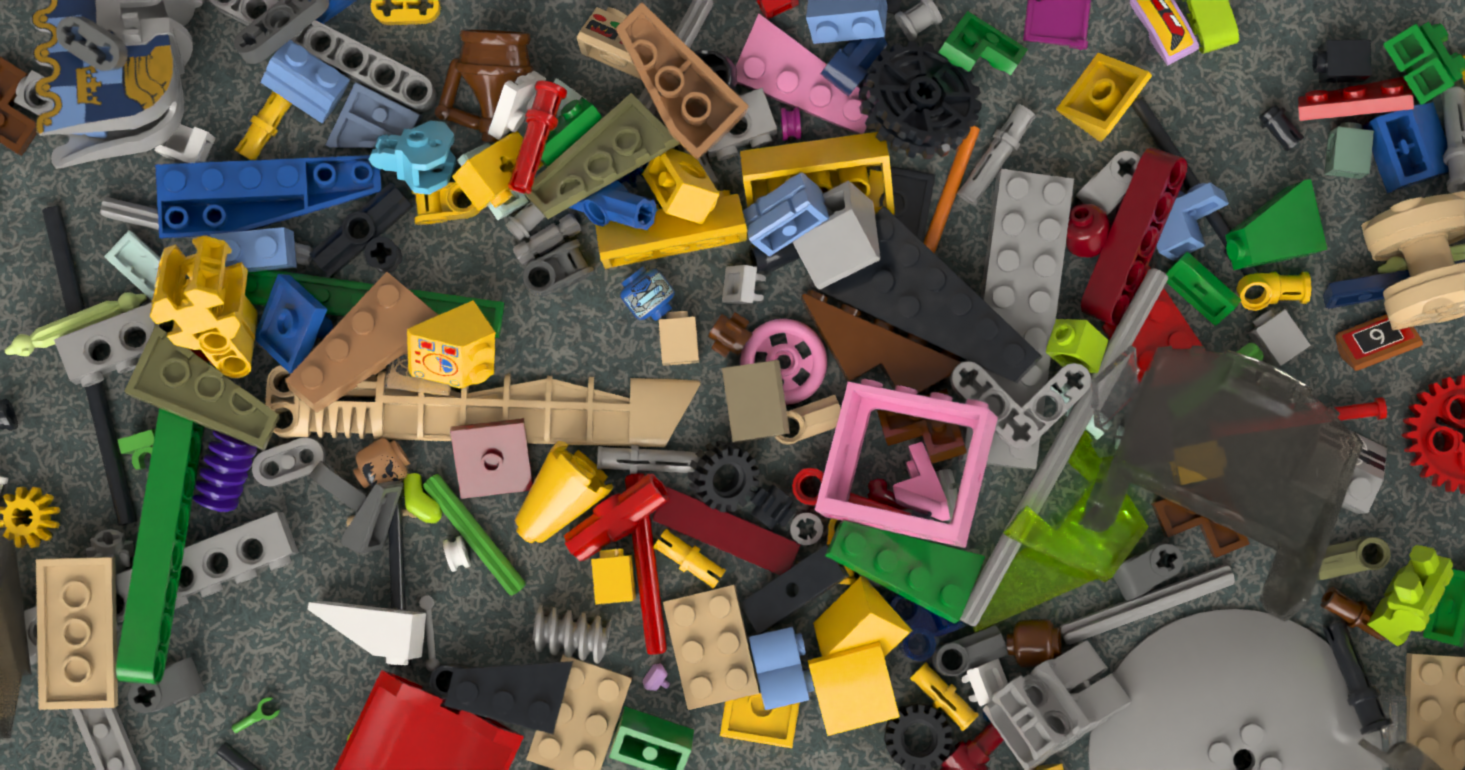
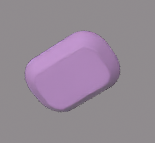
(656, 678)

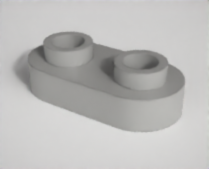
(289, 461)

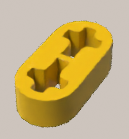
(405, 16)

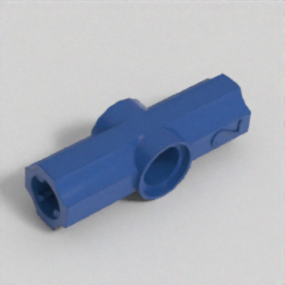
(618, 205)

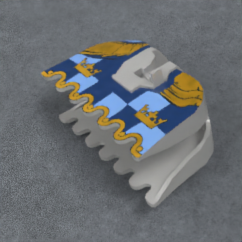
(135, 103)

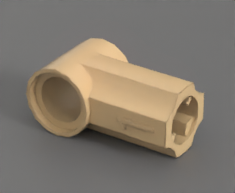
(813, 419)

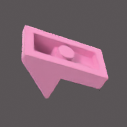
(923, 489)

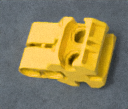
(207, 307)

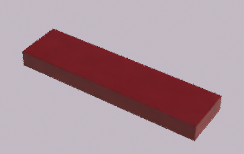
(727, 532)

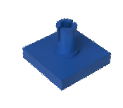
(291, 323)

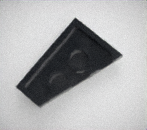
(512, 693)

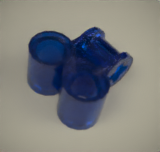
(926, 624)

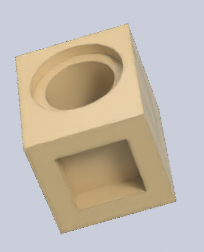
(678, 339)

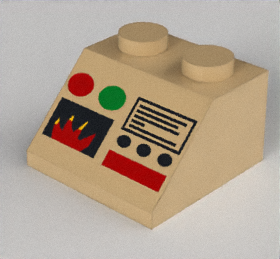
(602, 43)

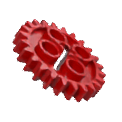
(1448, 463)

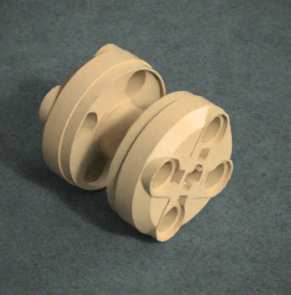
(1422, 235)

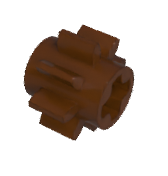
(730, 334)

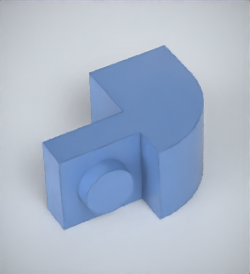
(1181, 230)

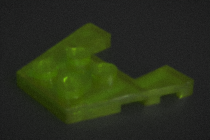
(1074, 545)

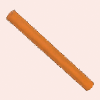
(950, 190)

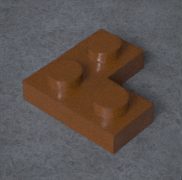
(15, 128)
(941, 438)
(1177, 519)

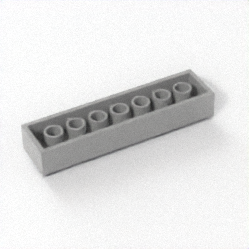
(1023, 288)

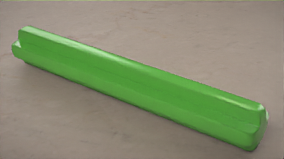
(474, 534)

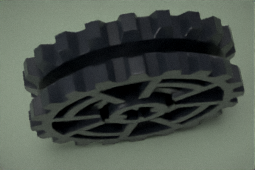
(919, 100)

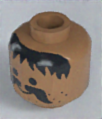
(381, 463)

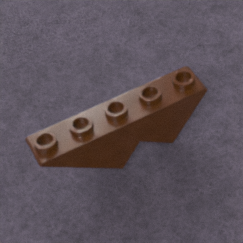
(865, 345)

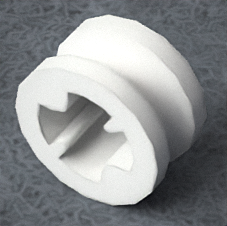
(456, 553)

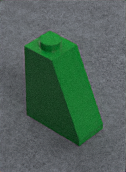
(1279, 230)

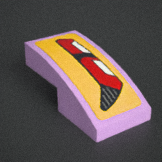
(1166, 28)

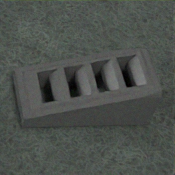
(372, 521)

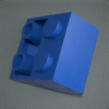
(1408, 146)

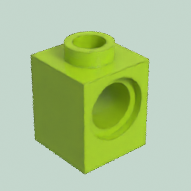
(1077, 343)

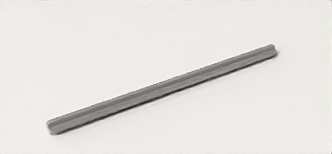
(1062, 447)

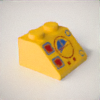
(453, 347)

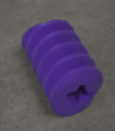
(226, 475)

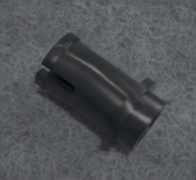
(1280, 127)

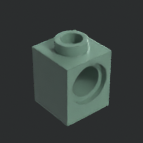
(1349, 151)

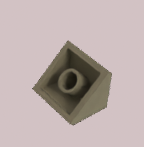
(755, 401)

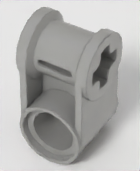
(1107, 186)

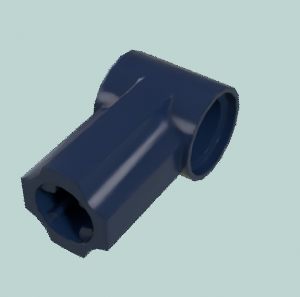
(851, 63)

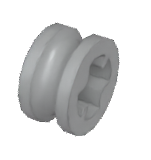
(795, 531)

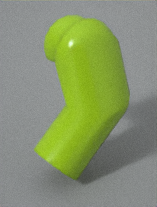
(418, 502)

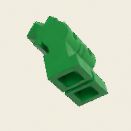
(1425, 60)

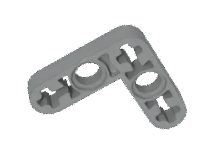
(1028, 412)

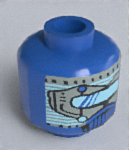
(647, 294)

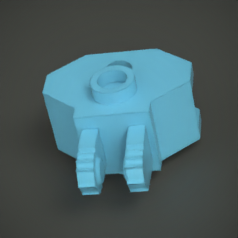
(416, 155)

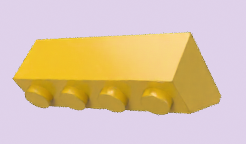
(825, 163)
(672, 235)

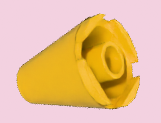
(560, 493)

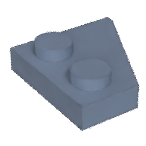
(368, 117)

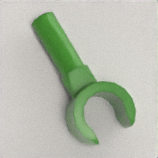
(254, 717)

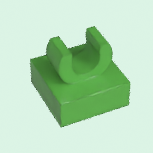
(139, 446)

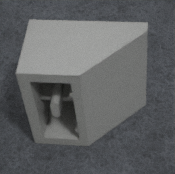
(844, 240)

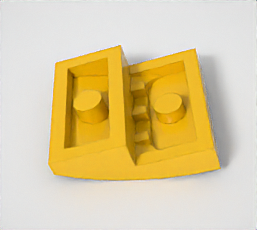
(853, 688)

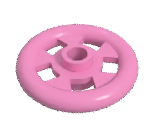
(795, 333)

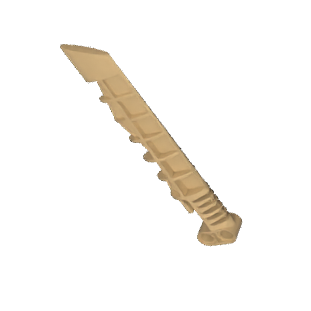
(549, 409)

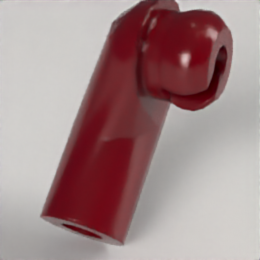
(879, 493)

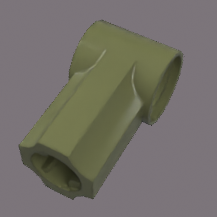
(1347, 557)

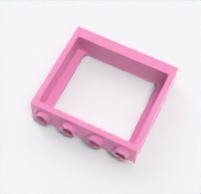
(847, 446)

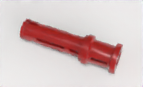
(540, 121)

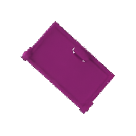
(1058, 22)

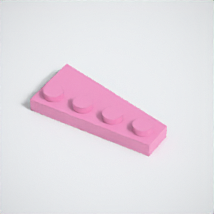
(794, 78)

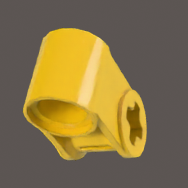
(441, 206)

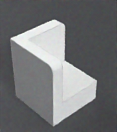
(187, 145)

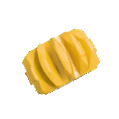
(41, 519)

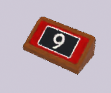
(1375, 342)

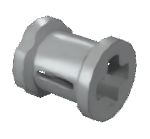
(918, 18)

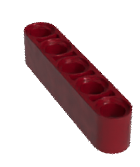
(1134, 235)

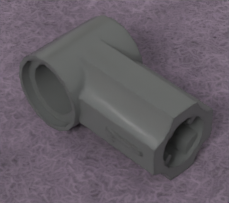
(971, 650)

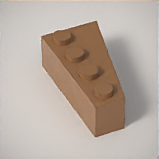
(359, 344)

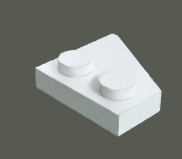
(514, 104)

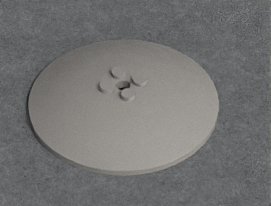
(1231, 686)

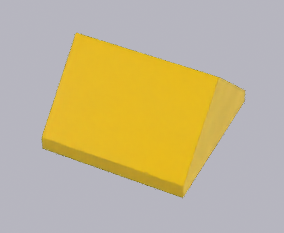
(1103, 95)
(858, 620)

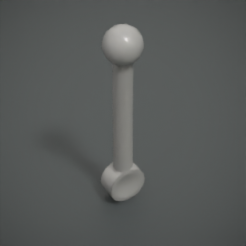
(427, 603)

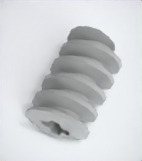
(571, 634)

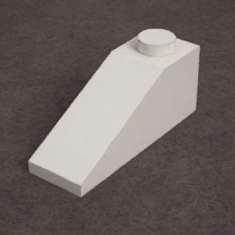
(376, 629)

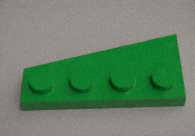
(917, 569)

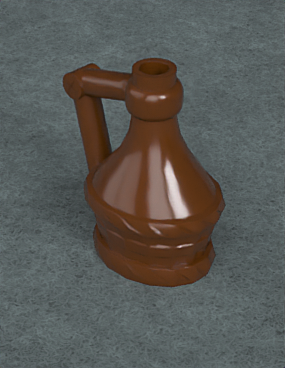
(486, 64)

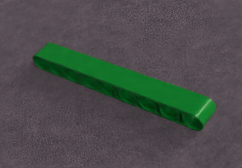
(159, 549)

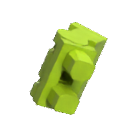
(1412, 595)

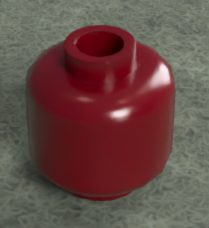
(1087, 230)

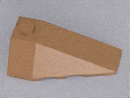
(684, 89)

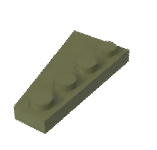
(607, 152)
(192, 389)

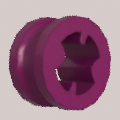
(790, 123)

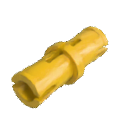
(263, 126)
(689, 558)
(926, 677)

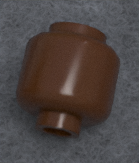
(1034, 642)

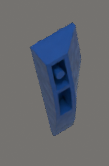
(255, 193)

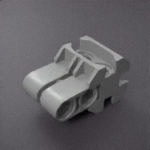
(1042, 717)

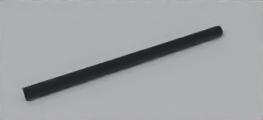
(95, 393)

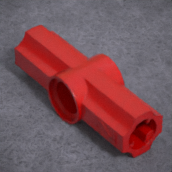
(616, 517)

